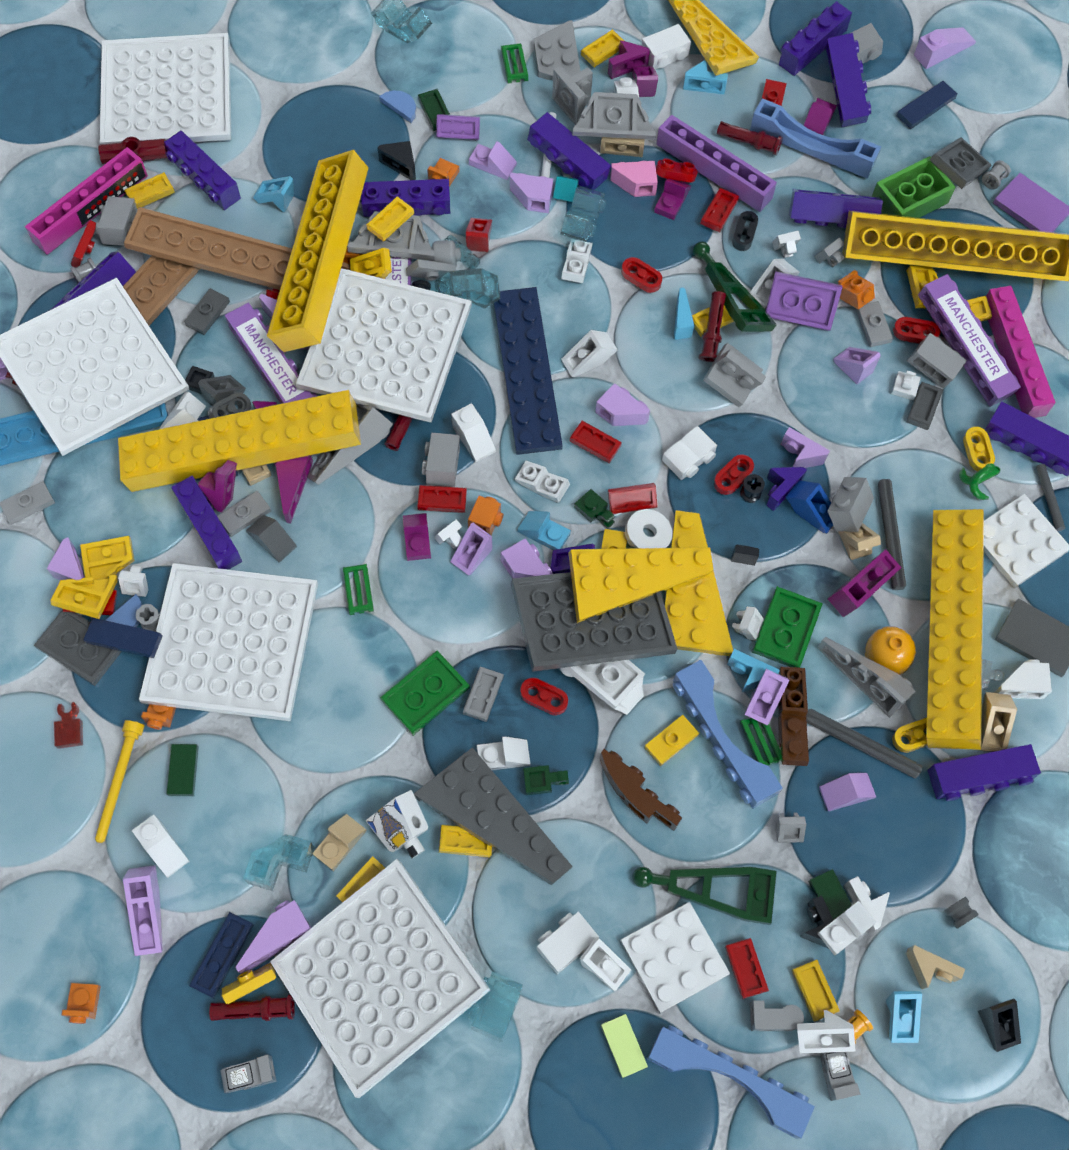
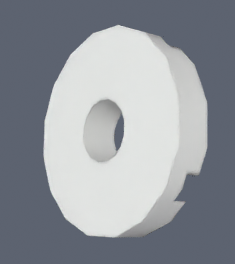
(654, 521)

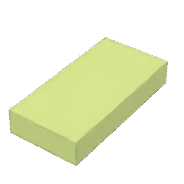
(624, 1046)

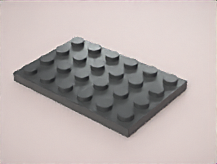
(558, 641)

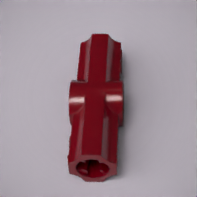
(144, 149)

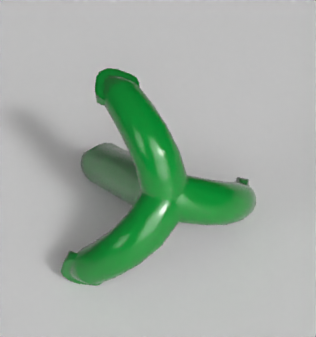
(982, 475)

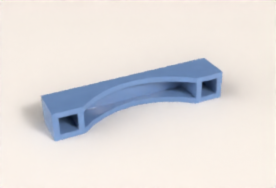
(852, 155)
(754, 778)
(784, 1110)

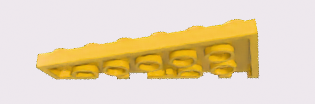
(715, 40)
(621, 576)
(696, 605)

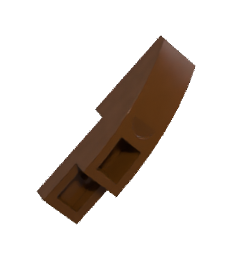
(792, 718)
(628, 786)

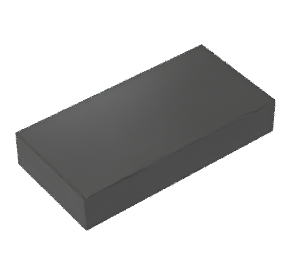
(924, 405)

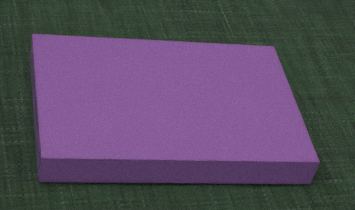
(1032, 205)
(803, 300)

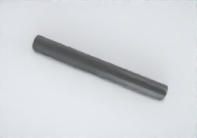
(891, 531)
(863, 743)

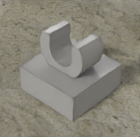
(831, 253)
(790, 828)

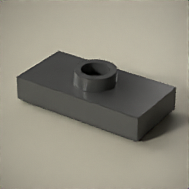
(207, 311)

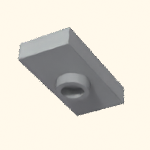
(429, 269)
(874, 324)
(27, 503)
(244, 513)
(483, 694)

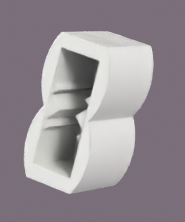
(690, 453)

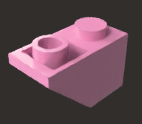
(635, 177)

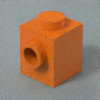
(486, 514)

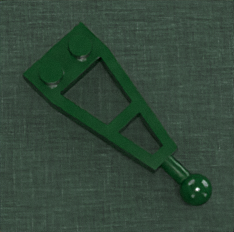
(746, 320)
(759, 890)

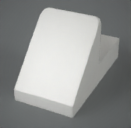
(185, 411)
(505, 754)
(860, 892)
(846, 928)
(604, 964)
(831, 1036)

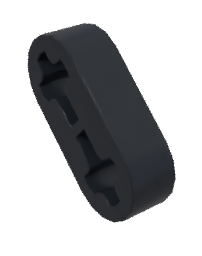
(742, 230)

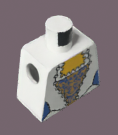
(400, 824)

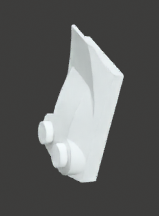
(614, 682)

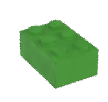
(914, 190)

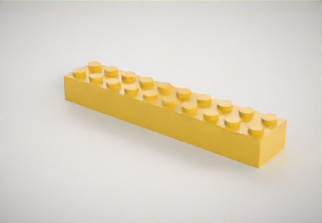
(957, 245)
(318, 252)
(244, 437)
(956, 630)

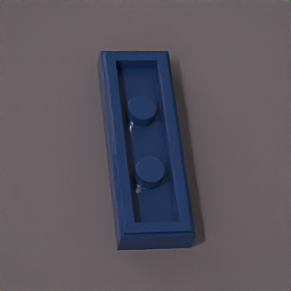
(926, 104)
(123, 638)
(221, 955)

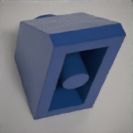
(811, 504)

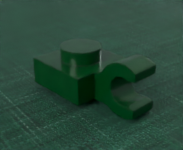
(594, 507)
(539, 779)

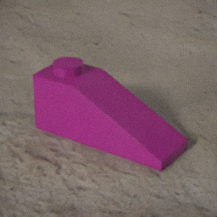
(292, 478)
(864, 583)

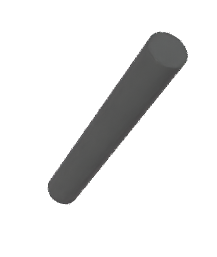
(1050, 497)

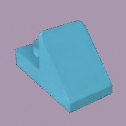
(704, 81)
(276, 190)
(543, 530)
(745, 664)
(904, 1016)

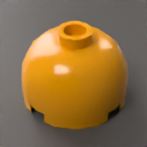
(891, 649)

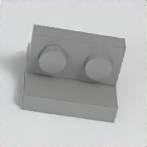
(572, 92)
(734, 375)

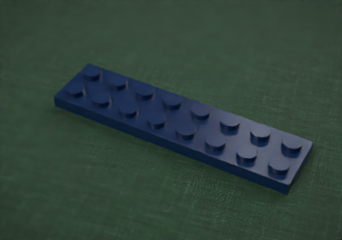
(527, 372)

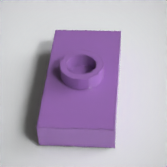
(458, 126)

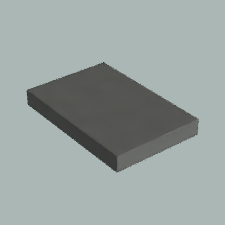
(960, 162)
(1036, 636)
(65, 644)

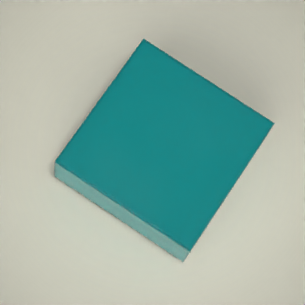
(565, 188)

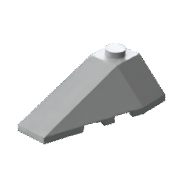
(372, 429)
(877, 682)

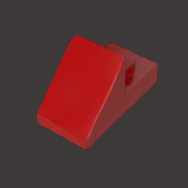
(478, 234)

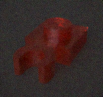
(69, 730)

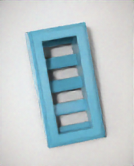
(683, 320)

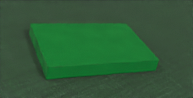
(787, 628)
(425, 692)

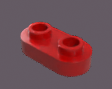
(676, 171)
(643, 274)
(914, 329)
(732, 475)
(545, 696)

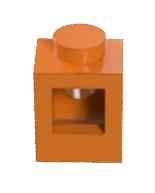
(856, 290)

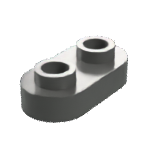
(227, 407)

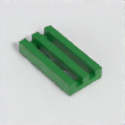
(516, 76)
(360, 608)
(770, 736)

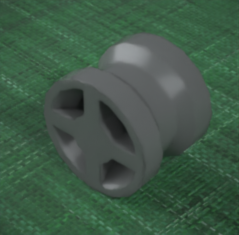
(961, 912)

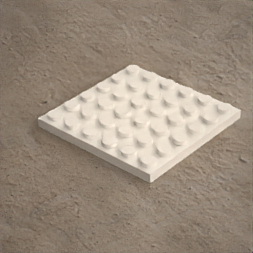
(166, 87)
(386, 345)
(90, 366)
(230, 642)
(379, 978)

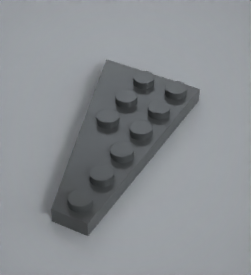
(486, 809)

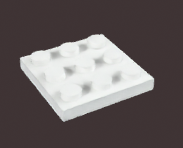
(1021, 541)
(674, 957)

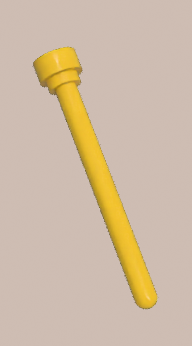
(132, 731)

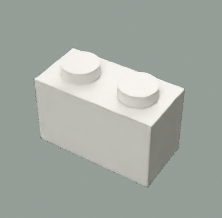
(667, 46)
(566, 942)

